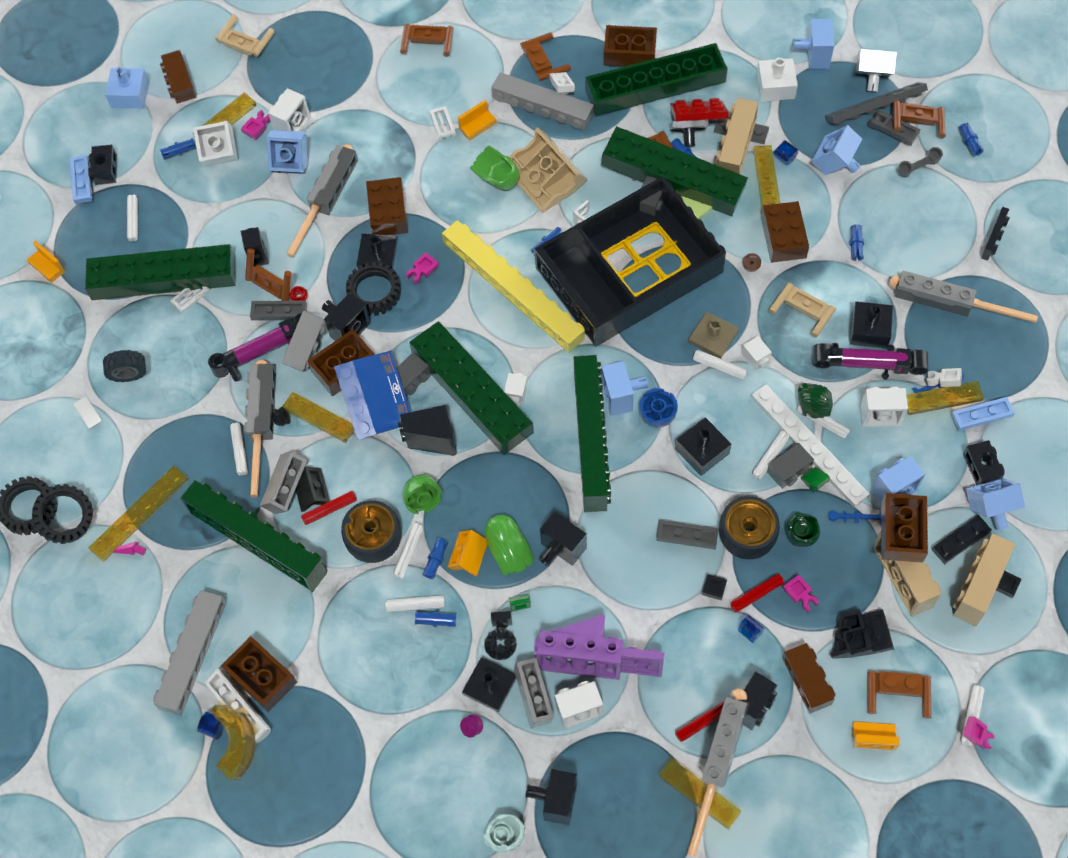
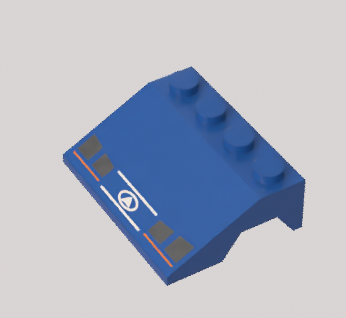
(373, 394)

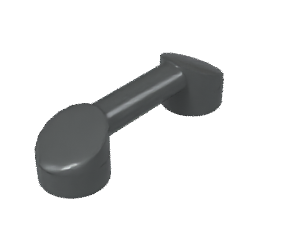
(933, 157)

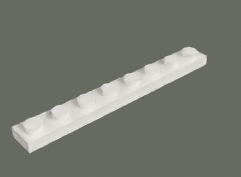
(799, 433)

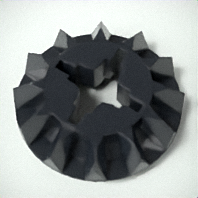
(500, 653)

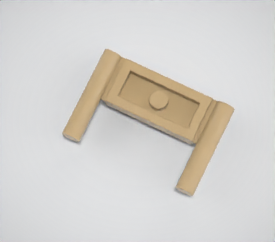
(240, 41)
(805, 304)

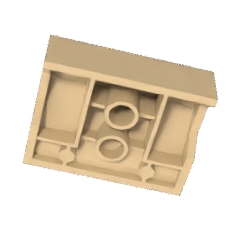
(546, 172)

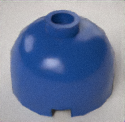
(658, 408)

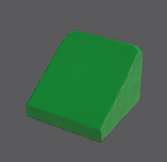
(815, 479)
(519, 602)

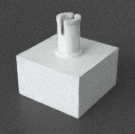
(875, 64)
(777, 79)

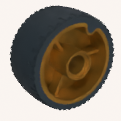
(749, 513)
(373, 545)

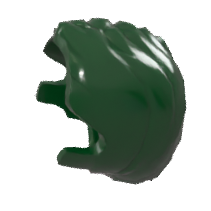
(815, 400)
(802, 530)

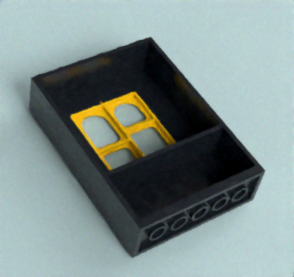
(591, 287)

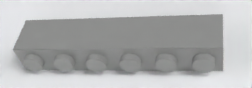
(542, 101)
(189, 653)

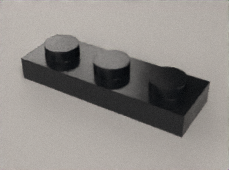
(996, 234)
(961, 539)

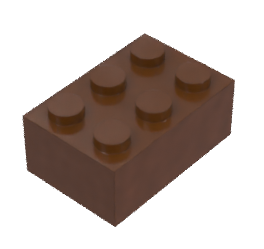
(629, 45)
(387, 206)
(784, 232)
(343, 350)
(904, 527)
(259, 674)

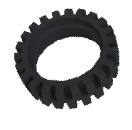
(381, 271)
(15, 489)
(55, 536)

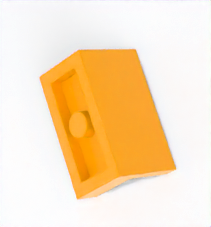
(476, 120)
(45, 263)
(468, 552)
(875, 736)

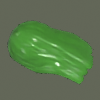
(496, 169)
(507, 544)

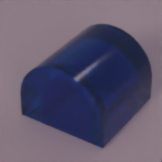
(786, 152)
(750, 628)
(210, 726)

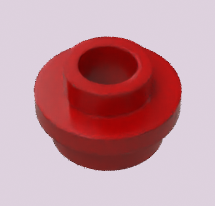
(298, 290)

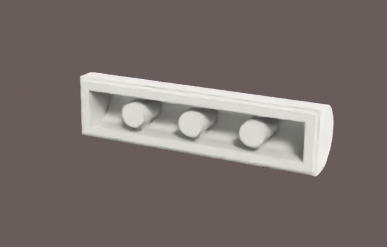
(230, 695)

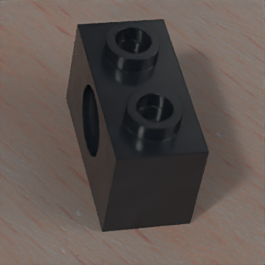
(103, 164)
(252, 239)
(979, 453)

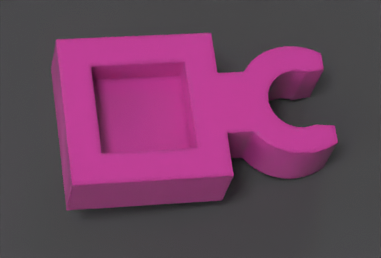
(255, 127)
(423, 266)
(798, 591)
(976, 732)

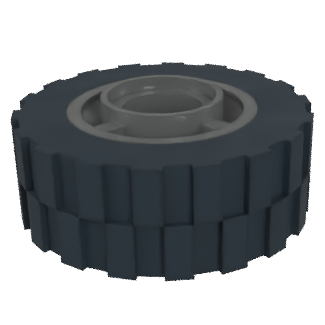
(124, 366)

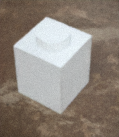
(756, 353)
(516, 387)

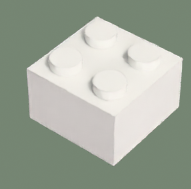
(289, 112)
(215, 143)
(883, 407)
(578, 704)

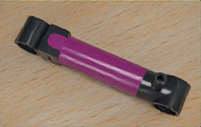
(252, 349)
(900, 361)

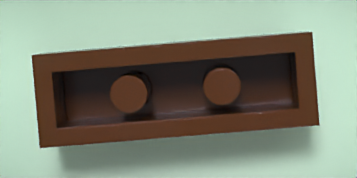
(177, 77)
(808, 678)

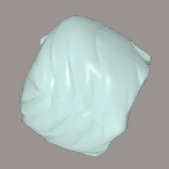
(504, 833)

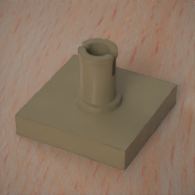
(713, 335)

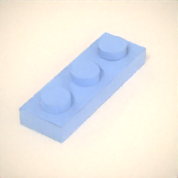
(80, 179)
(982, 413)

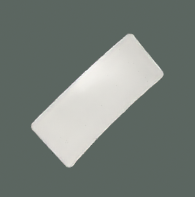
(87, 412)

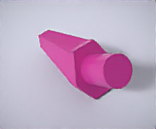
(130, 548)

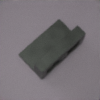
(311, 488)

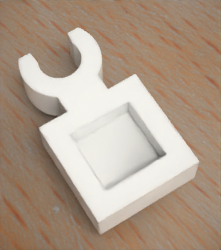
(946, 378)

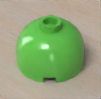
(421, 494)

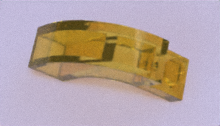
(241, 742)

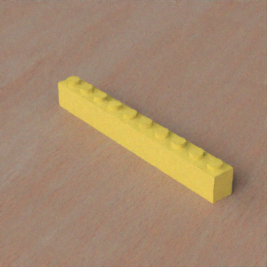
(514, 286)

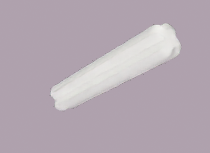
(132, 218)
(720, 364)
(830, 424)
(238, 447)
(770, 455)
(407, 550)
(414, 603)
(973, 708)

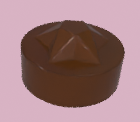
(751, 262)

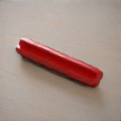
(328, 508)
(757, 593)
(699, 723)

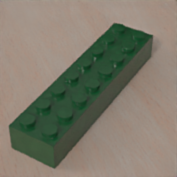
(656, 79)
(688, 175)
(160, 272)
(472, 388)
(592, 434)
(254, 535)

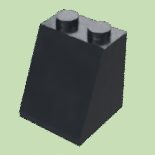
(428, 430)

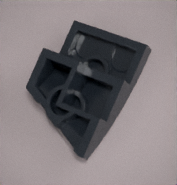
(861, 635)

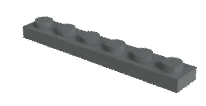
(881, 101)

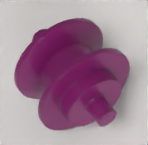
(471, 725)

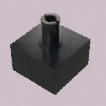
(346, 316)
(871, 325)
(703, 446)
(562, 540)
(557, 796)

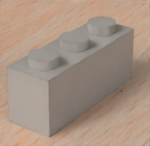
(303, 341)
(283, 482)
(533, 693)

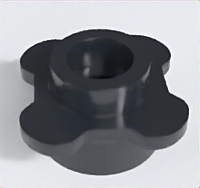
(280, 417)

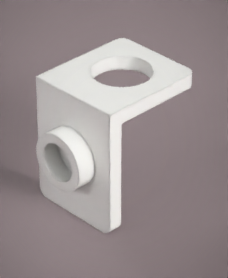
(576, 214)

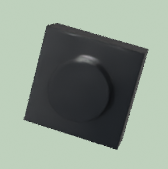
(1008, 584)
(714, 587)
(501, 619)

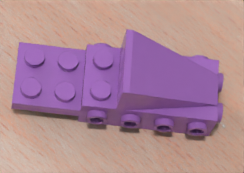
(585, 643)

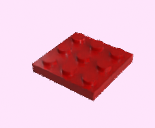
(699, 110)

